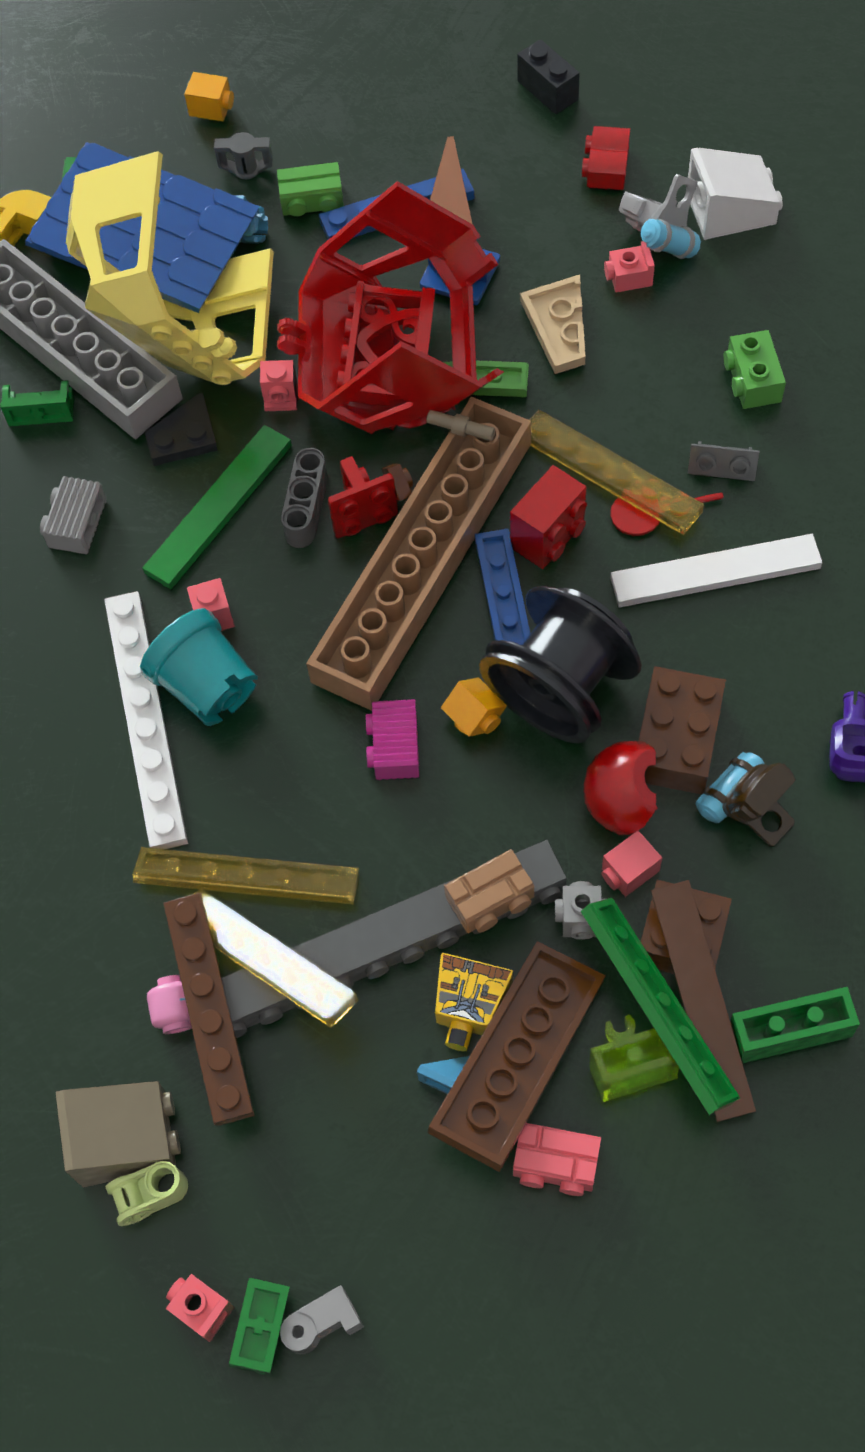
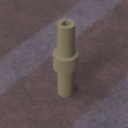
(461, 425)

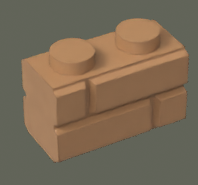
(490, 892)

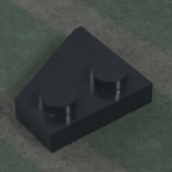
(182, 433)

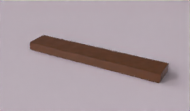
(700, 986)

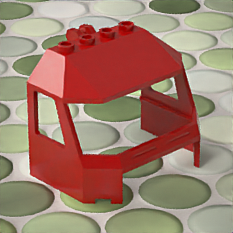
(400, 369)

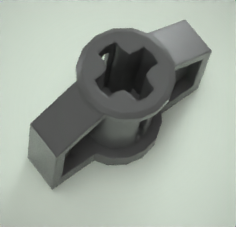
(243, 146)

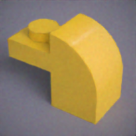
(19, 213)

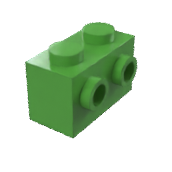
(754, 369)

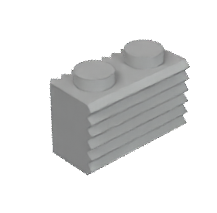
(73, 515)

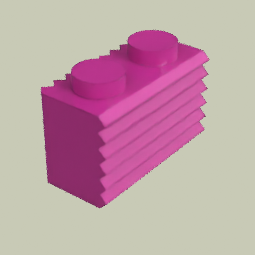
(394, 739)

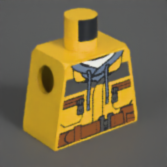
(468, 997)

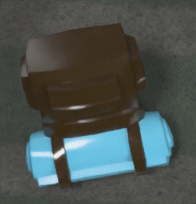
(747, 793)

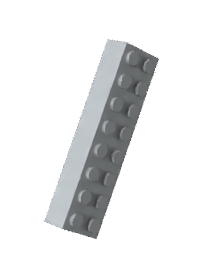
(81, 347)

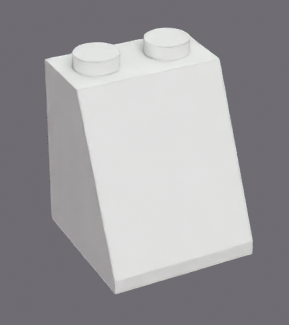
(732, 192)

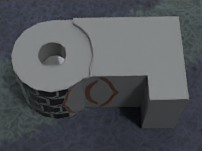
(319, 1318)

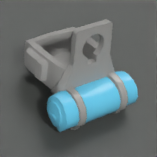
(664, 225)

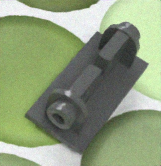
(723, 461)

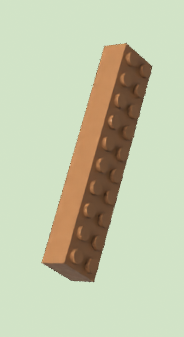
(418, 557)

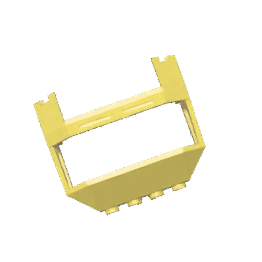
(131, 297)

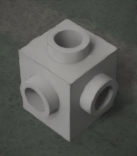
(569, 909)

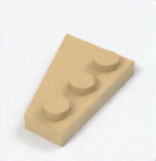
(558, 321)

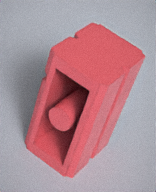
(556, 1159)

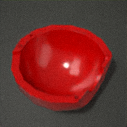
(617, 787)

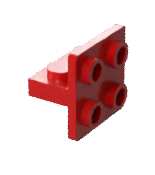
(362, 501)

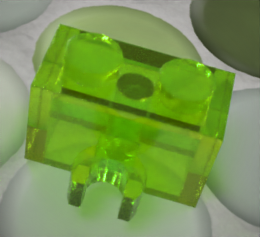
(630, 1061)

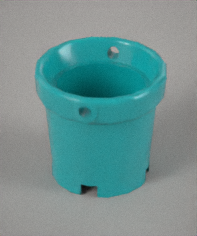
(199, 666)

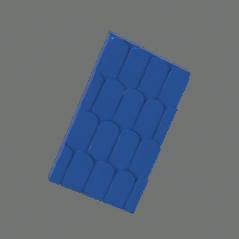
(192, 236)

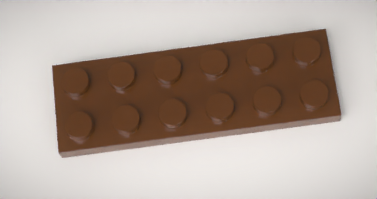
(516, 1056)

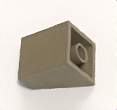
(115, 1130)

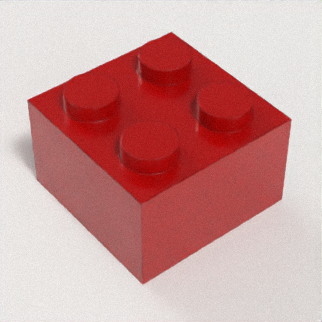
(548, 517)

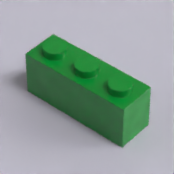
(794, 1024)

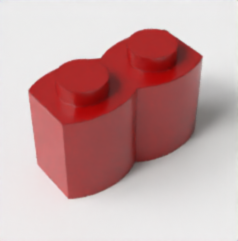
(607, 157)

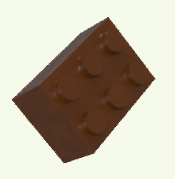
(681, 727)

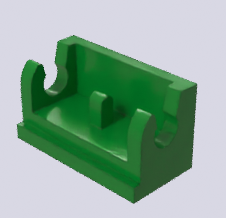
(38, 406)
(259, 1326)

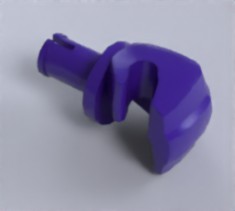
(848, 741)

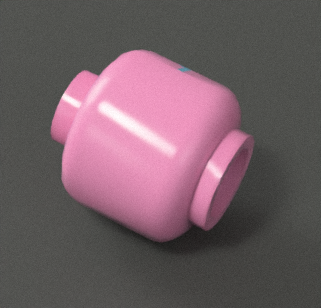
(168, 1006)

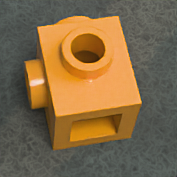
(208, 96)
(474, 707)

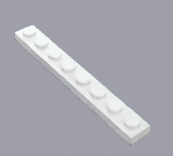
(145, 724)

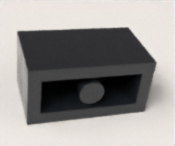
(548, 76)

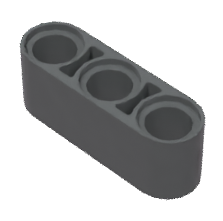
(304, 484)

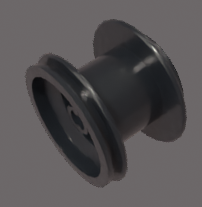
(561, 662)

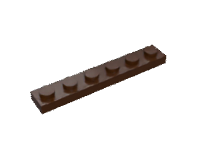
(208, 1010)

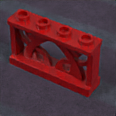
(416, 315)

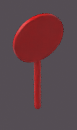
(636, 522)

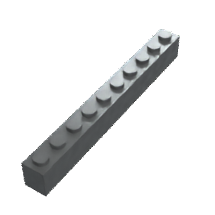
(382, 941)

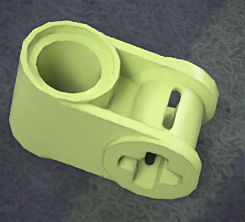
(138, 1192)

